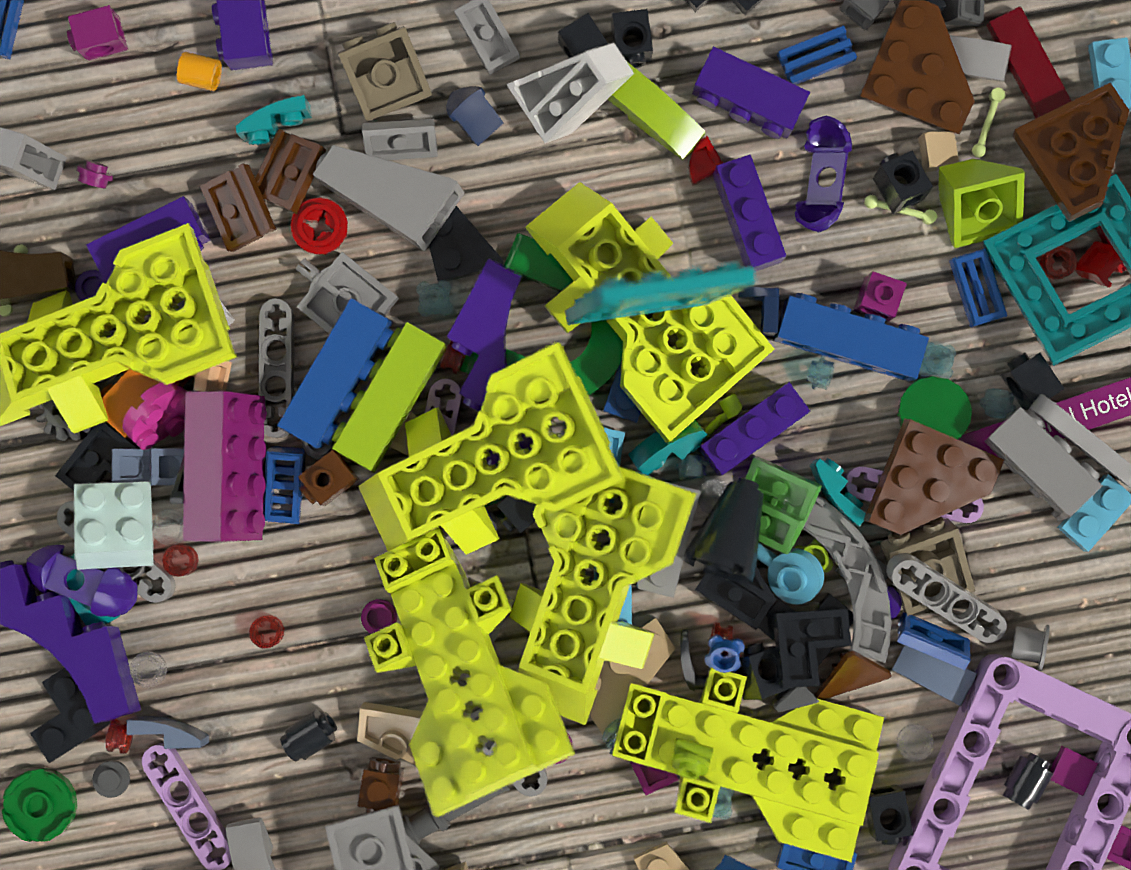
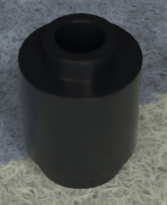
(309, 735)
(1027, 780)

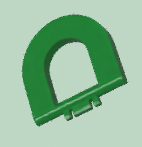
(605, 346)

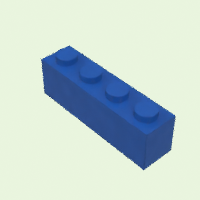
(851, 338)
(336, 374)

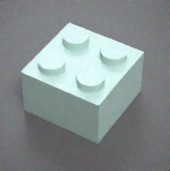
(113, 525)

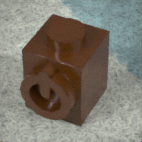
(327, 479)
(380, 784)

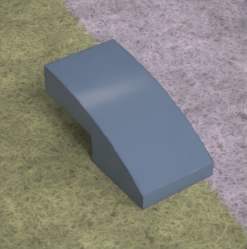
(148, 465)
(935, 674)
(175, 732)

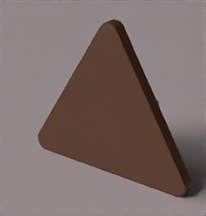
(851, 674)

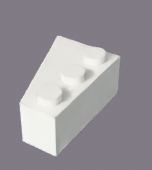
(571, 90)

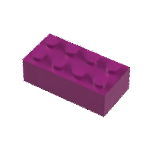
(224, 467)

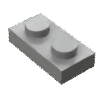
(487, 35)
(400, 139)

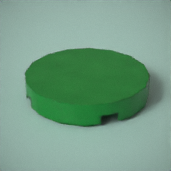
(937, 405)
(39, 805)

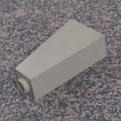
(29, 159)
(394, 194)

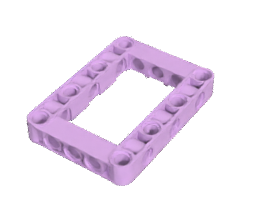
(1088, 830)

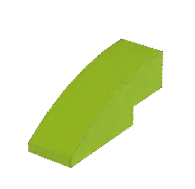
(657, 114)

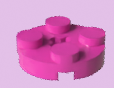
(157, 416)

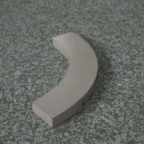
(861, 575)

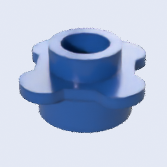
(721, 662)

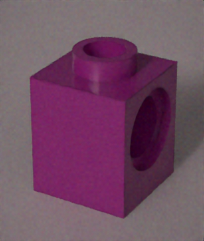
(96, 33)
(880, 296)

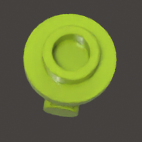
(691, 758)

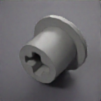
(1030, 645)

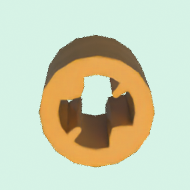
(199, 71)

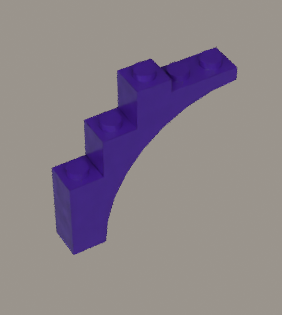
(483, 331)
(91, 656)

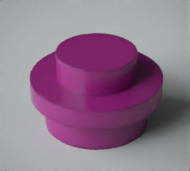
(94, 174)
(378, 615)

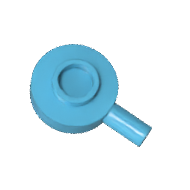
(793, 576)

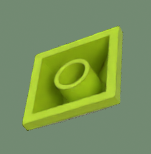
(980, 199)

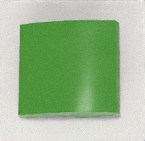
(786, 503)

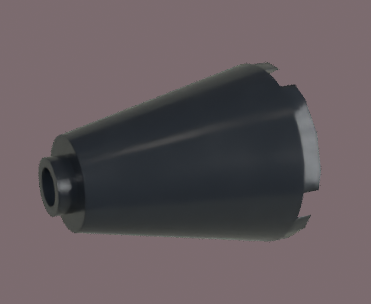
(730, 534)

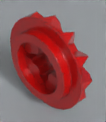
(313, 211)

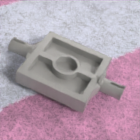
(334, 288)

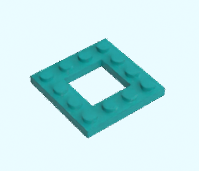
(1015, 259)
(659, 294)

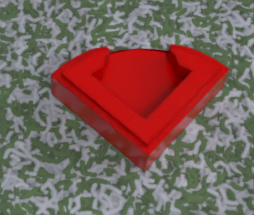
(703, 161)

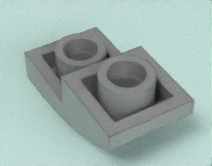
(982, 58)
(250, 845)

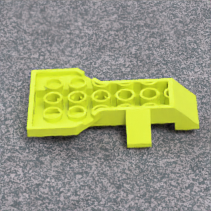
(599, 246)
(68, 346)
(449, 475)
(577, 621)
(446, 636)
(818, 734)

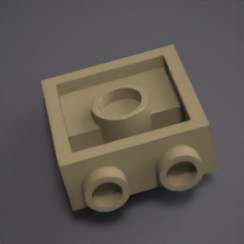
(384, 71)
(937, 546)

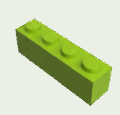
(389, 397)

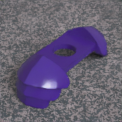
(830, 148)
(106, 592)

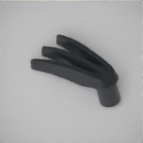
(693, 681)

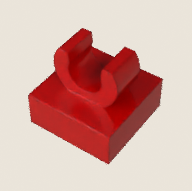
(1099, 264)

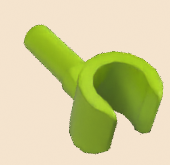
(731, 407)

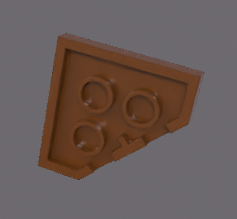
(920, 69)
(1076, 148)
(929, 478)

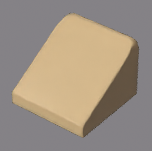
(937, 150)

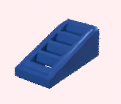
(289, 454)

